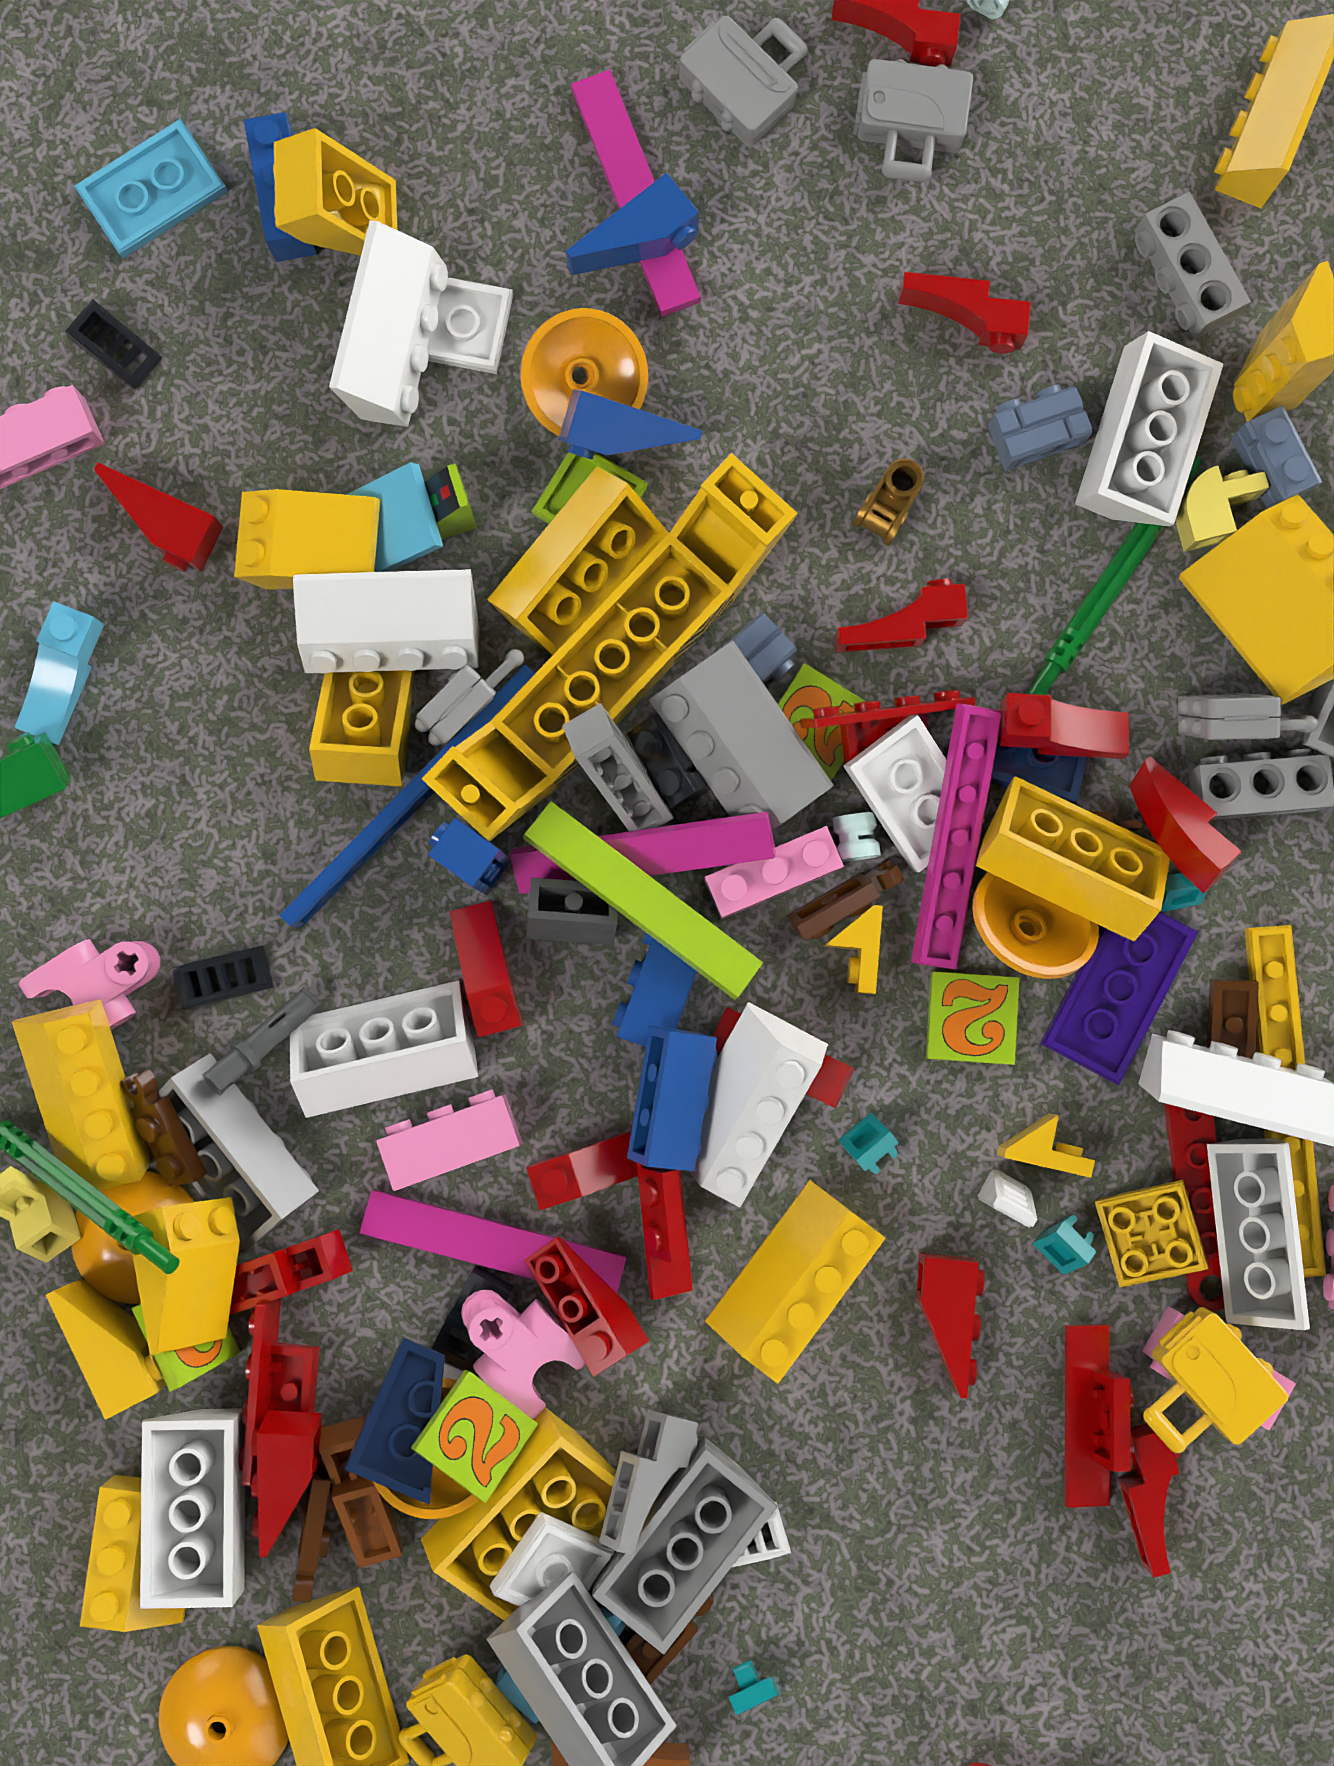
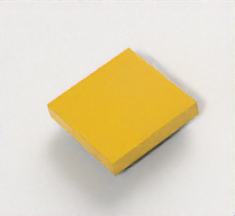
(1151, 1233)

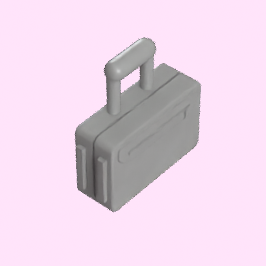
(739, 78)
(913, 109)
(462, 700)
(1237, 717)

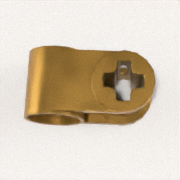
(888, 507)

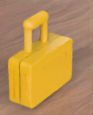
(1217, 1376)
(465, 1719)

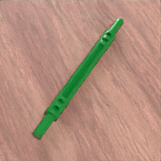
(1098, 601)
(84, 1197)

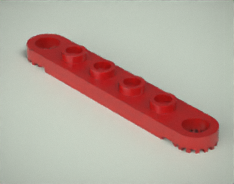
(1188, 1141)

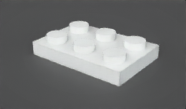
(903, 786)

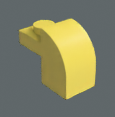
(1205, 508)
(38, 1216)

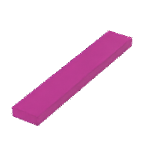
(627, 177)
(956, 836)
(667, 848)
(471, 1237)

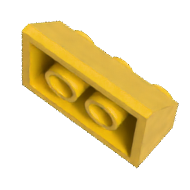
(115, 1564)

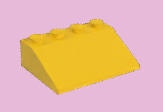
(1274, 596)
(550, 1475)

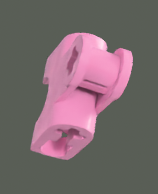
(92, 976)
(516, 1346)

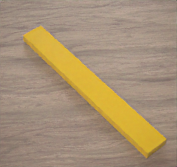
(1280, 1035)

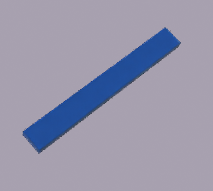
(389, 819)

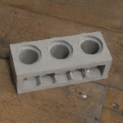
(1199, 248)
(616, 770)
(1282, 792)

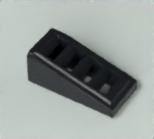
(88, 320)
(185, 986)

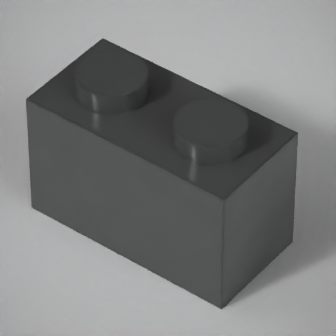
(569, 913)

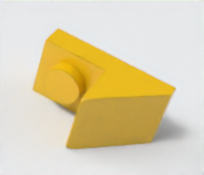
(863, 936)
(1035, 1147)

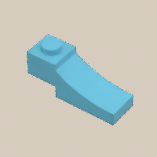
(59, 671)

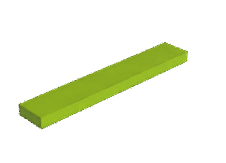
(642, 900)

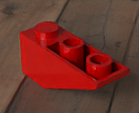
(947, 1299)
(586, 1306)
(286, 1463)

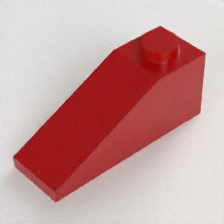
(174, 527)
(485, 970)
(581, 1171)

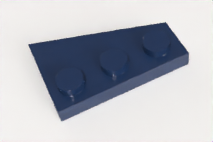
(1052, 773)
(397, 1418)

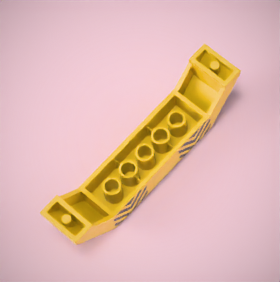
(617, 650)

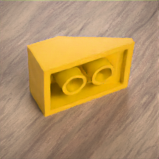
(329, 192)
(304, 534)
(362, 727)
(196, 1298)
(106, 1347)

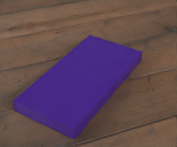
(1118, 997)

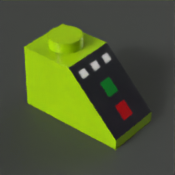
(450, 502)

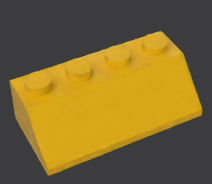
(1278, 110)
(1291, 351)
(578, 560)
(1075, 859)
(81, 1094)
(794, 1281)
(332, 1684)

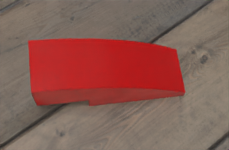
(1182, 825)

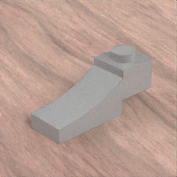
(639, 1478)

